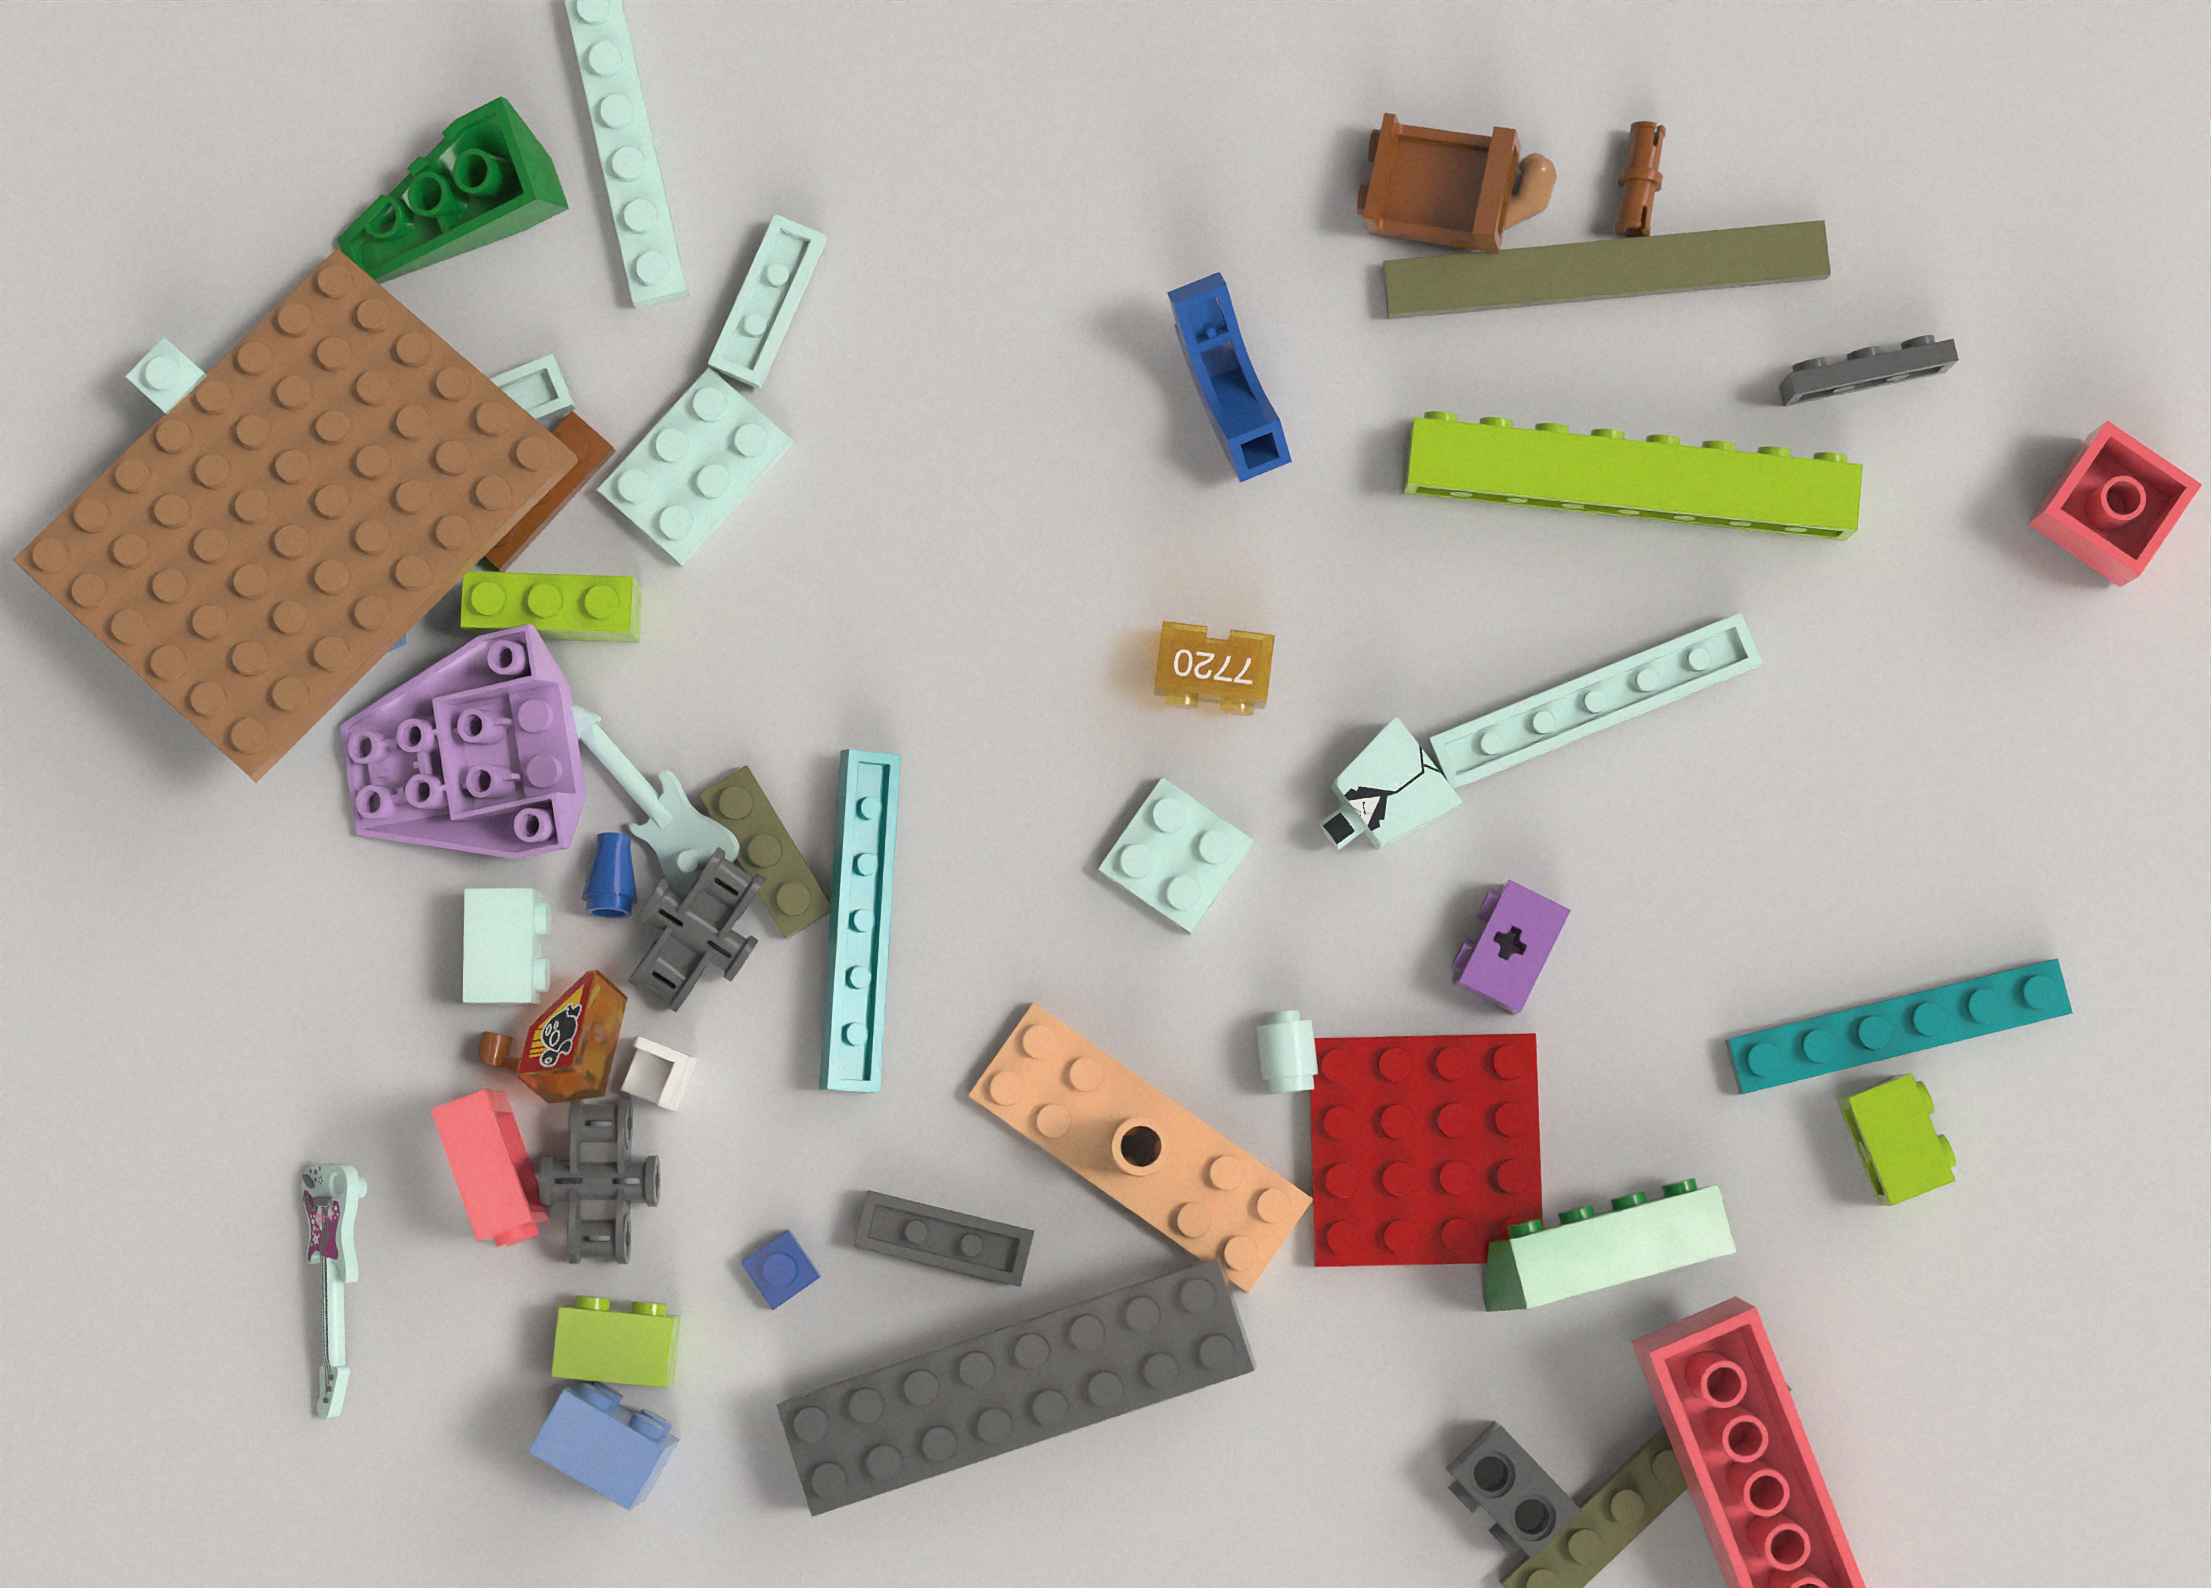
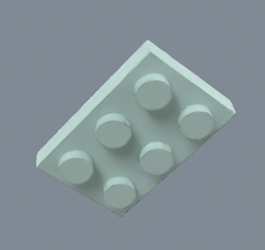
(695, 466)

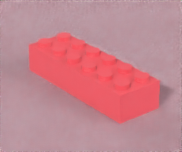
(1745, 1451)

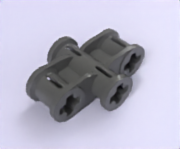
(697, 929)
(599, 1203)

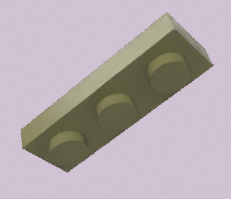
(767, 849)

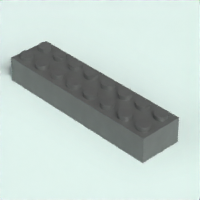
(1016, 1386)

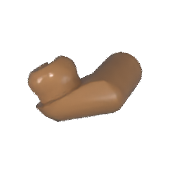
(1535, 189)

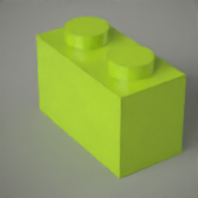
(1898, 1139)
(615, 1343)

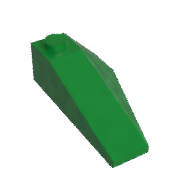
(468, 192)

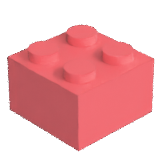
(2114, 504)

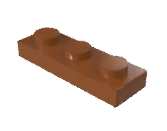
(591, 453)

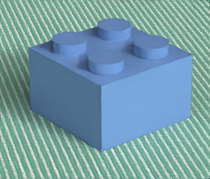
(605, 1443)

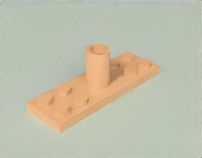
(1083, 1104)

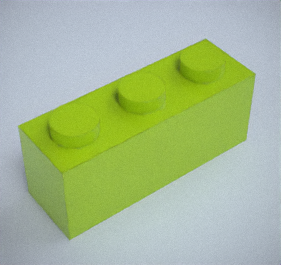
(556, 604)

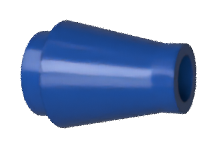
(611, 879)

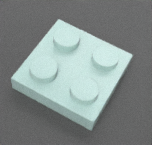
(1176, 855)

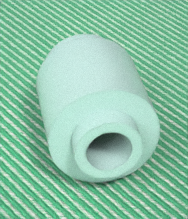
(1287, 1052)

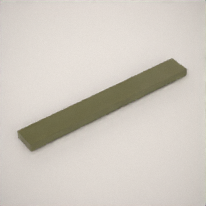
(1606, 269)

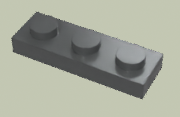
(1867, 370)
(944, 1238)

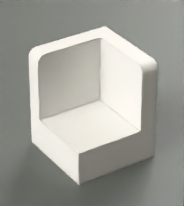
(658, 1073)

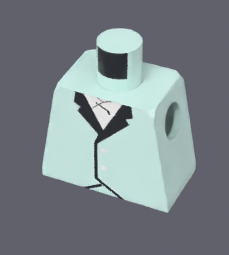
(1388, 791)

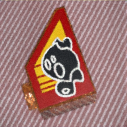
(574, 1042)

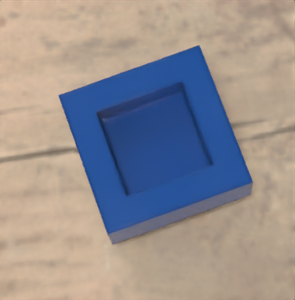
(781, 1269)

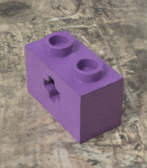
(1536, 925)

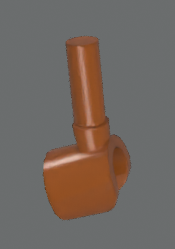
(495, 1051)

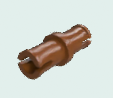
(1640, 179)

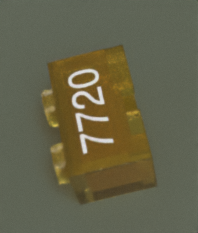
(1213, 669)

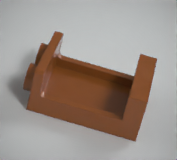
(1439, 185)

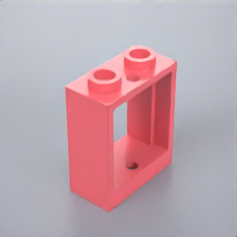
(491, 1167)

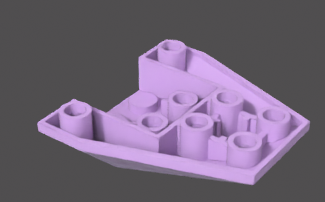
(471, 753)

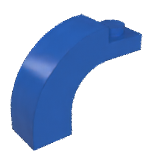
(1226, 379)

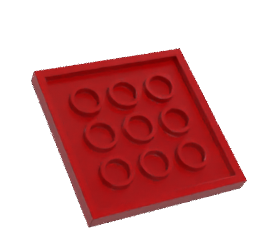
(1422, 1147)

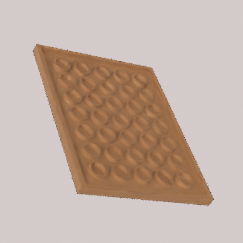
(296, 513)

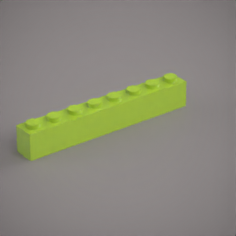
(1633, 477)

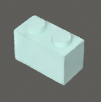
(505, 946)

